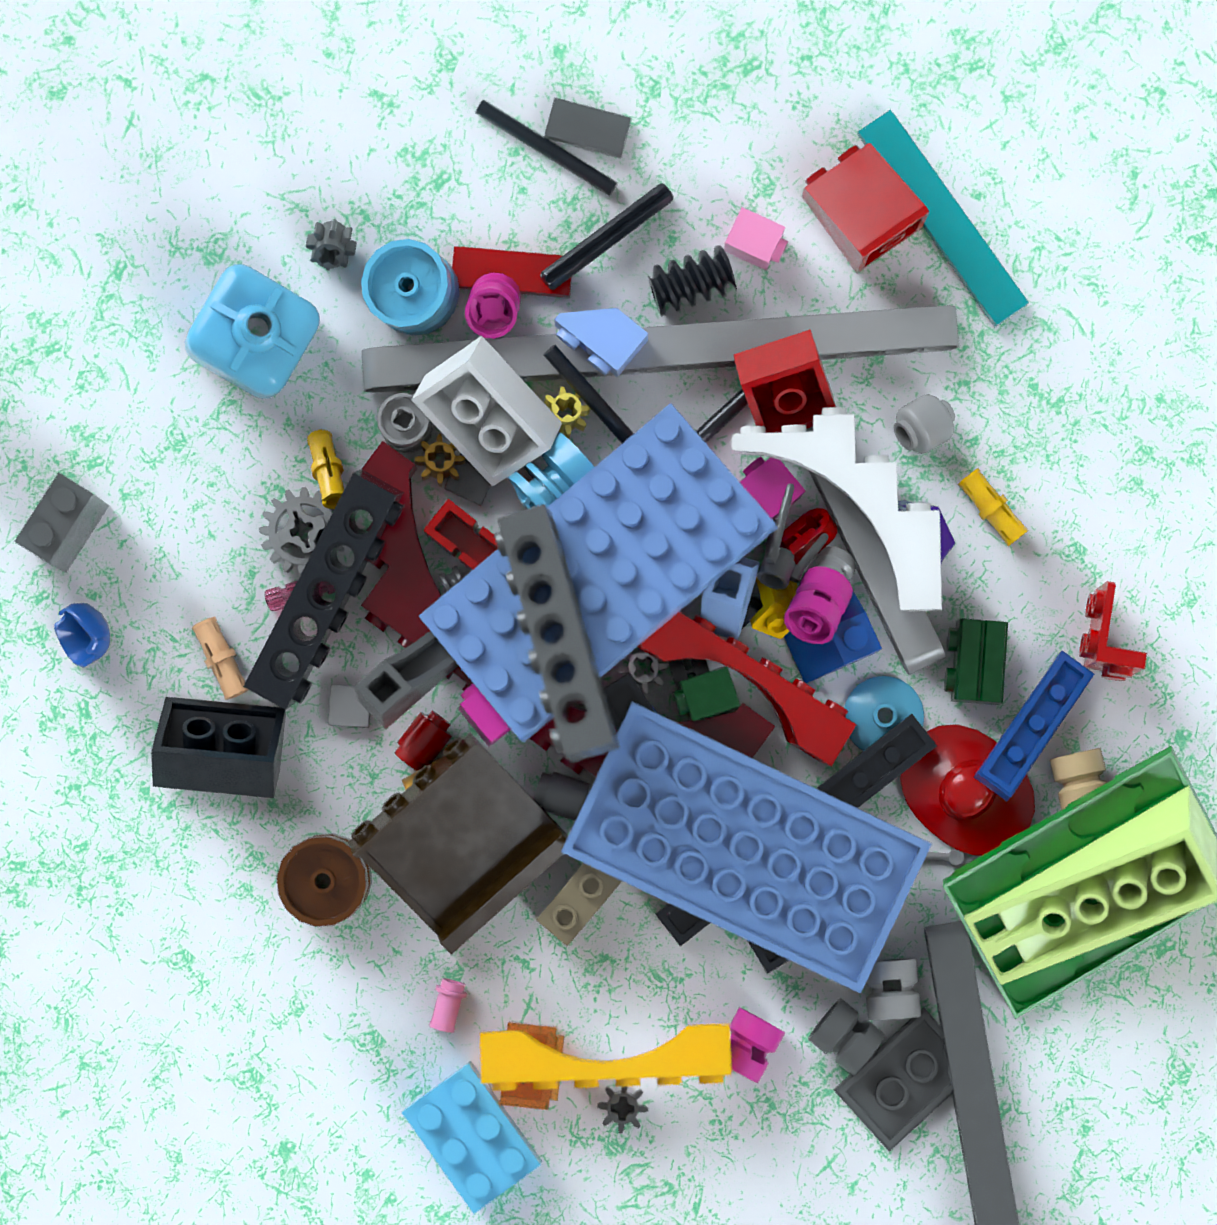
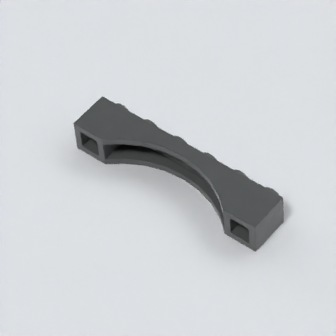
(404, 679)

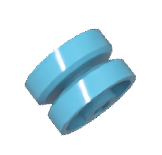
(387, 284)

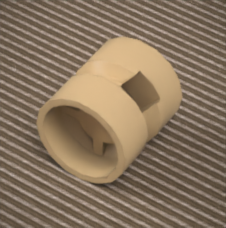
(1078, 774)

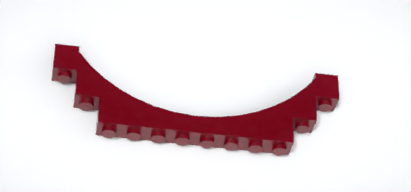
(409, 590)

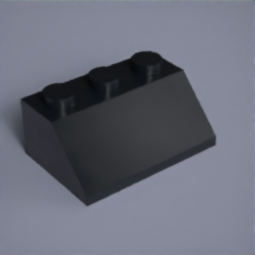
(218, 747)

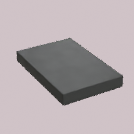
(900, 1081)

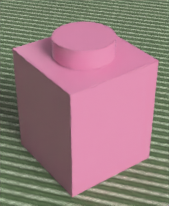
(756, 239)

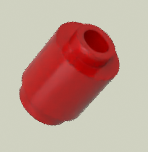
(423, 740)

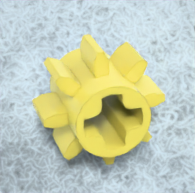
(568, 400)

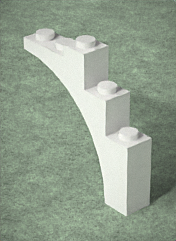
(830, 452)

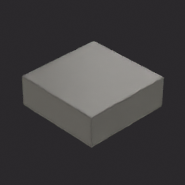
(345, 708)

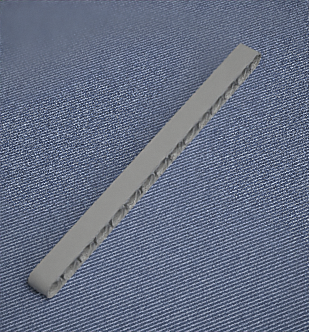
(686, 345)

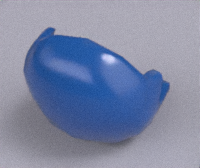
(83, 633)

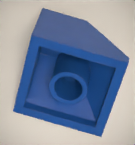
(850, 643)

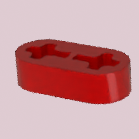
(802, 533)

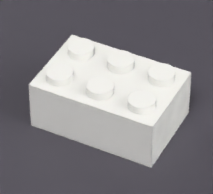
(487, 411)

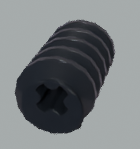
(691, 279)

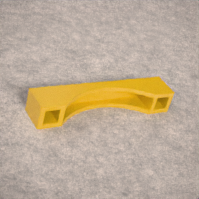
(520, 1057)

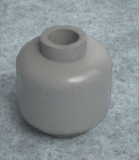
(924, 424)

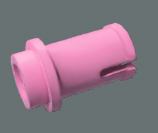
(447, 1005)

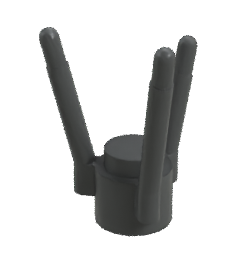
(778, 563)

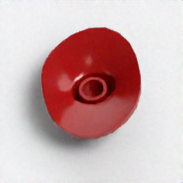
(956, 804)

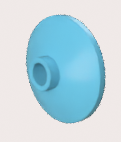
(872, 696)

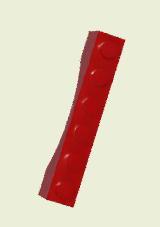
(806, 722)

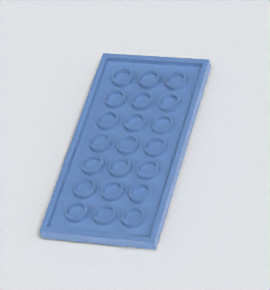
(639, 547)
(746, 847)

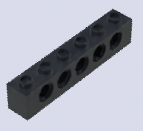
(268, 674)

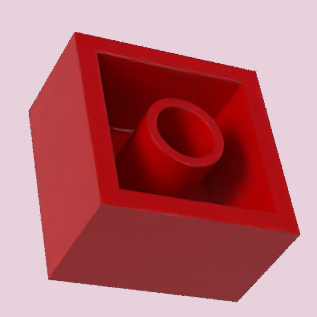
(784, 382)

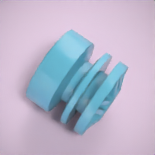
(564, 469)

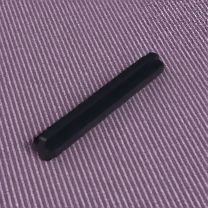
(606, 236)

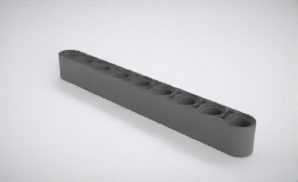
(971, 1074)

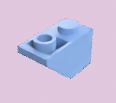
(605, 335)
(728, 598)

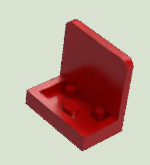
(1113, 662)

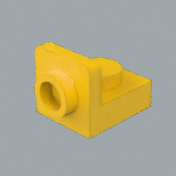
(775, 603)

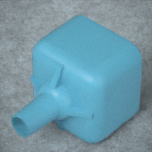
(227, 347)

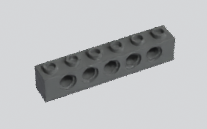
(538, 529)

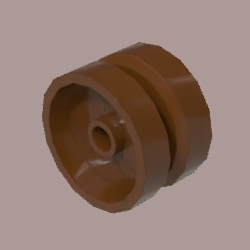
(306, 897)

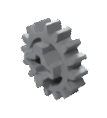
(285, 537)

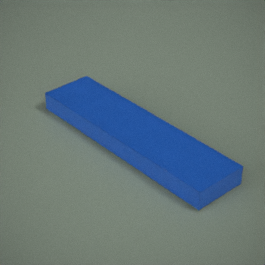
(1034, 725)

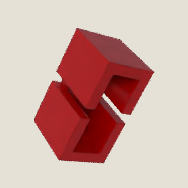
(455, 533)

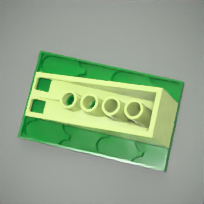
(1089, 882)

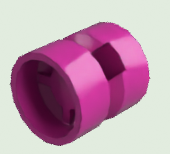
(493, 305)
(818, 605)
(751, 1042)

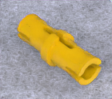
(326, 467)
(993, 507)

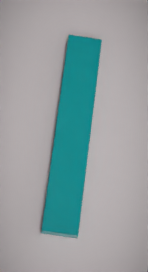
(947, 221)

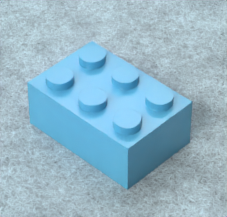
(472, 1137)

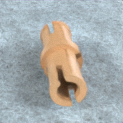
(220, 658)

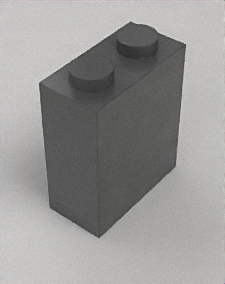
(62, 523)

